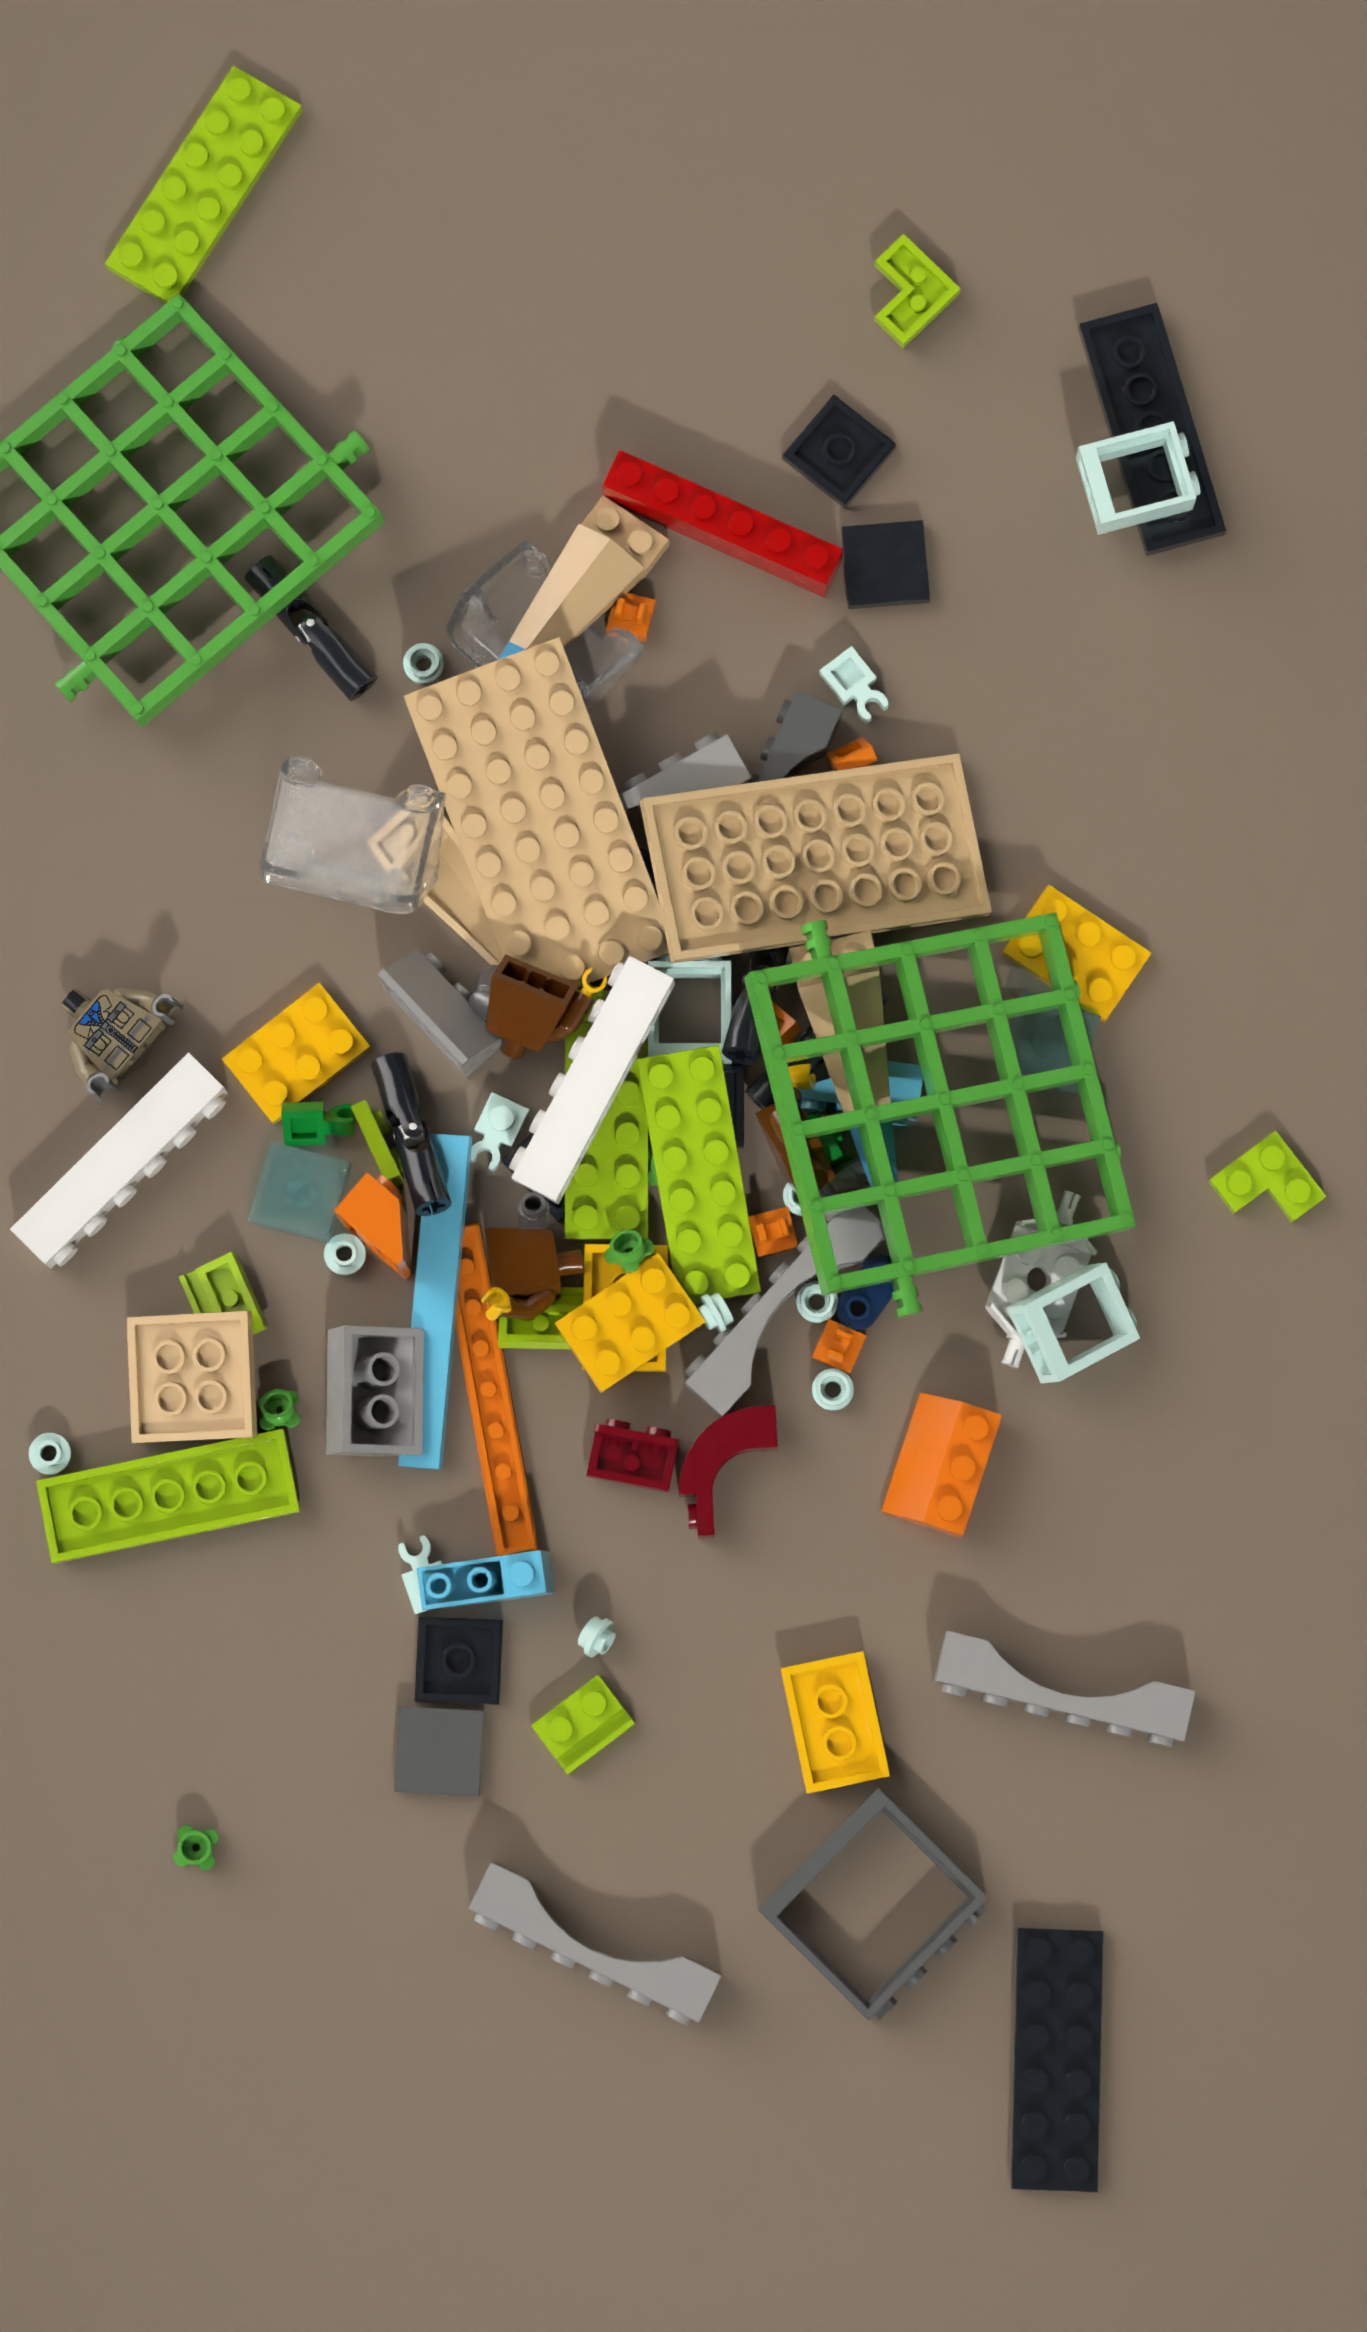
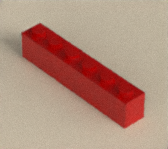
(722, 523)

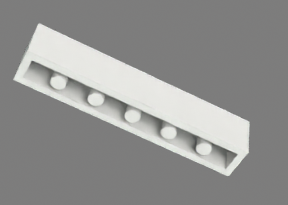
(592, 1080)
(120, 1161)

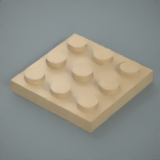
(191, 1377)

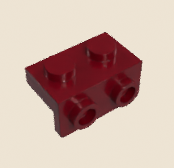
(633, 1456)

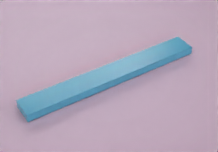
(437, 1295)

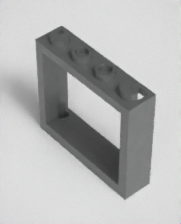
(938, 1942)

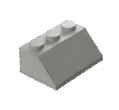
(440, 1009)
(374, 1391)

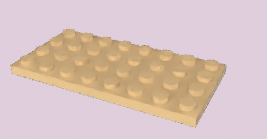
(539, 815)
(835, 846)

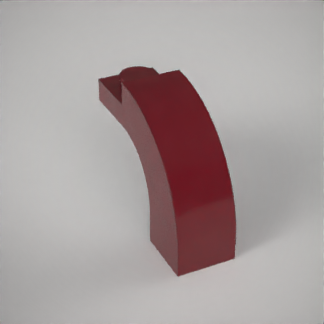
(731, 1435)

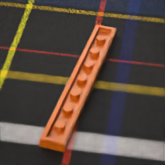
(492, 1405)

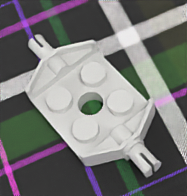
(1054, 1261)

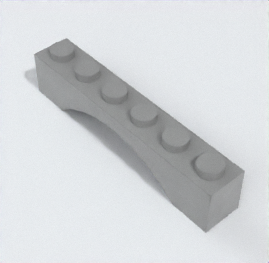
(711, 766)
(726, 1372)
(1150, 1709)
(673, 1982)

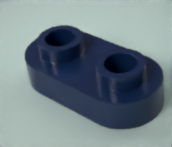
(873, 1297)

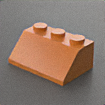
(378, 1219)
(941, 1464)

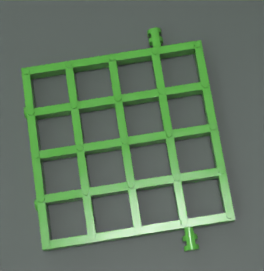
(162, 508)
(938, 1102)

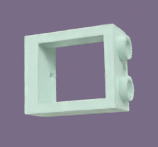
(1176, 449)
(702, 969)
(1039, 1336)

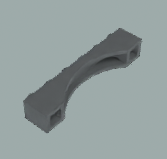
(802, 739)

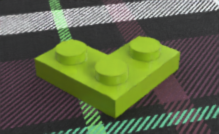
(922, 288)
(1268, 1168)

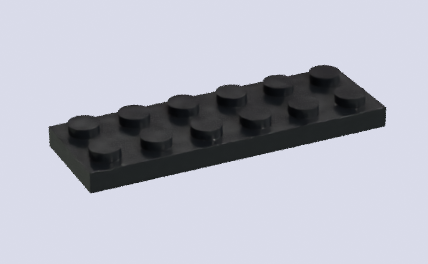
(1140, 391)
(1057, 2060)

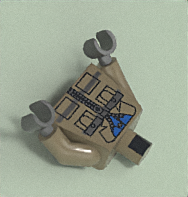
(113, 1033)

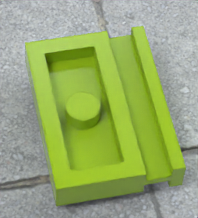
(373, 1129)
(223, 1288)
(541, 1331)
(583, 1724)

